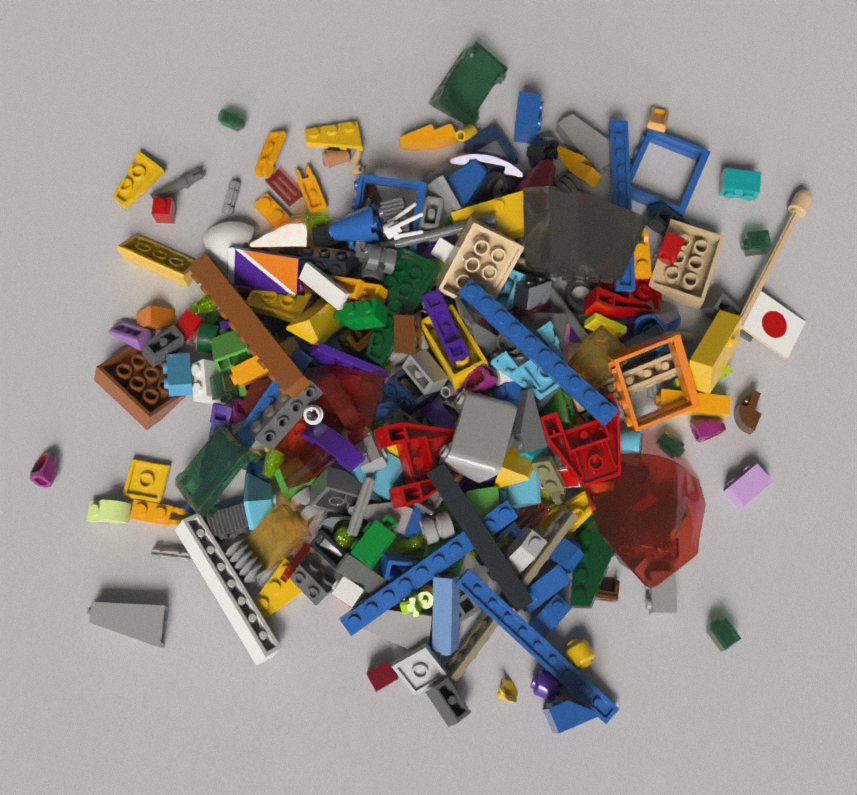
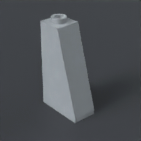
(585, 141)
(136, 621)
(403, 628)

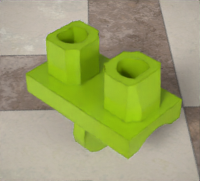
(416, 602)

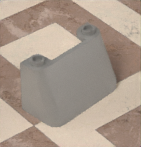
(479, 436)

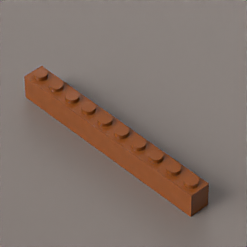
(249, 326)

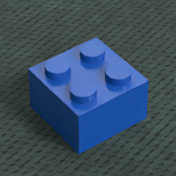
(528, 117)

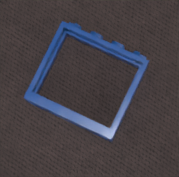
(678, 146)
(358, 202)

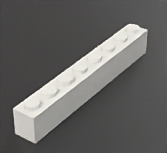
(228, 589)

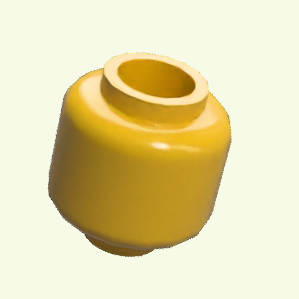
(580, 653)

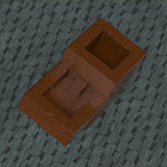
(745, 414)

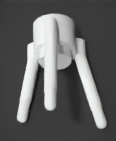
(393, 228)

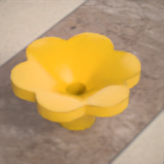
(507, 691)

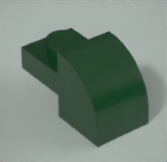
(207, 331)

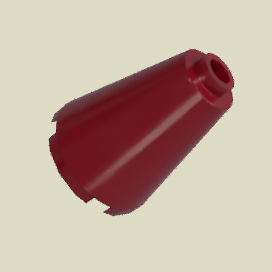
(539, 176)

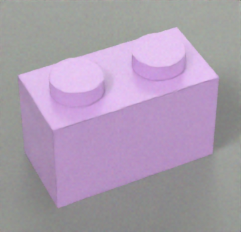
(747, 486)

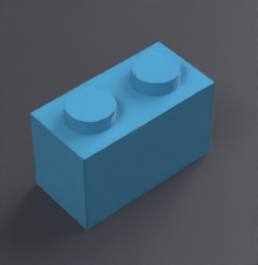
(179, 374)

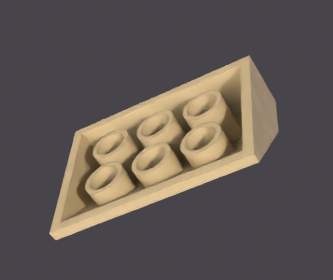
(480, 256)
(692, 271)

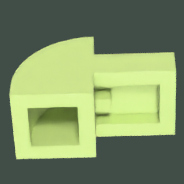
(109, 511)

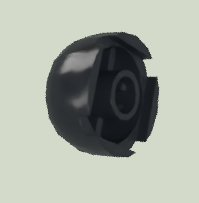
(542, 149)

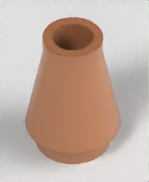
(332, 158)

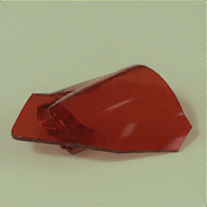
(348, 408)
(650, 515)

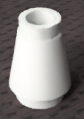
(309, 414)

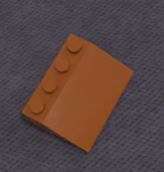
(137, 386)

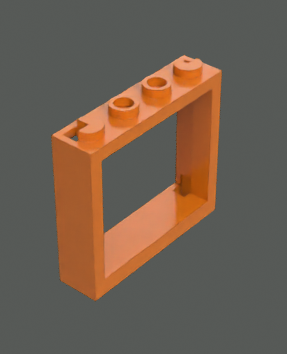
(683, 372)

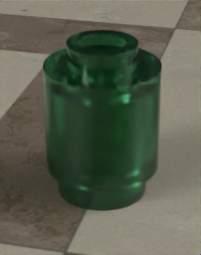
(232, 119)
(670, 445)

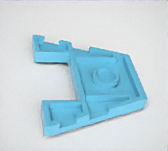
(529, 374)

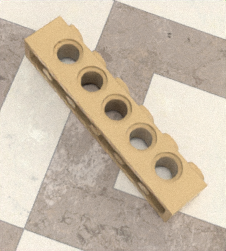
(638, 379)

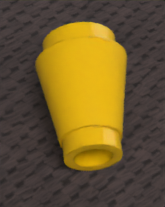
(466, 133)

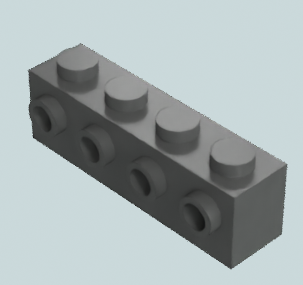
(282, 416)

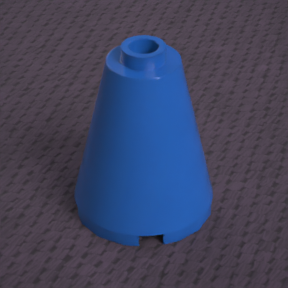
(358, 226)
(668, 320)

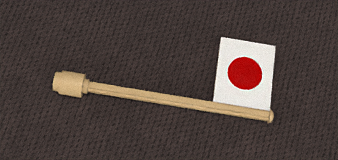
(763, 315)

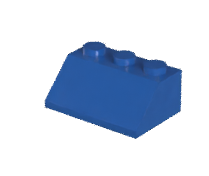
(566, 715)

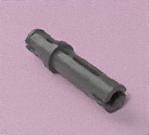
(179, 184)

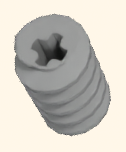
(244, 562)

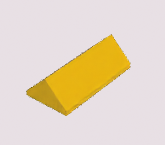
(157, 259)
(316, 323)

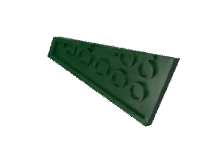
(405, 286)
(592, 567)

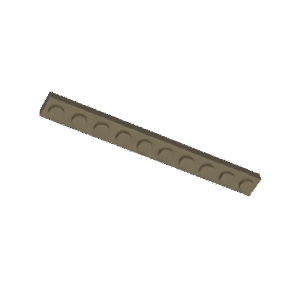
(486, 625)

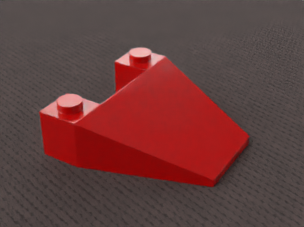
(623, 304)
(587, 450)
(418, 454)

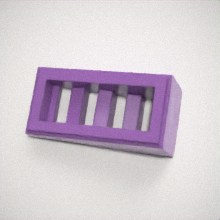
(136, 337)

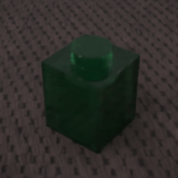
(756, 243)
(223, 387)
(723, 634)

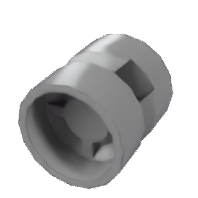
(301, 502)
(438, 527)

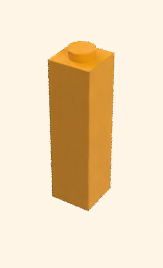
(251, 370)
(710, 404)

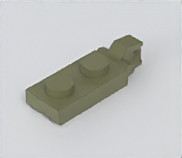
(550, 478)

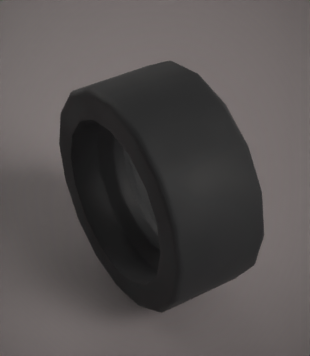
(490, 181)
(574, 307)

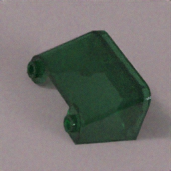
(468, 84)
(214, 469)

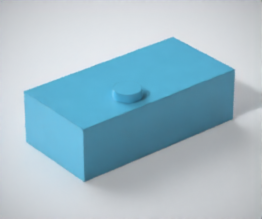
(385, 478)

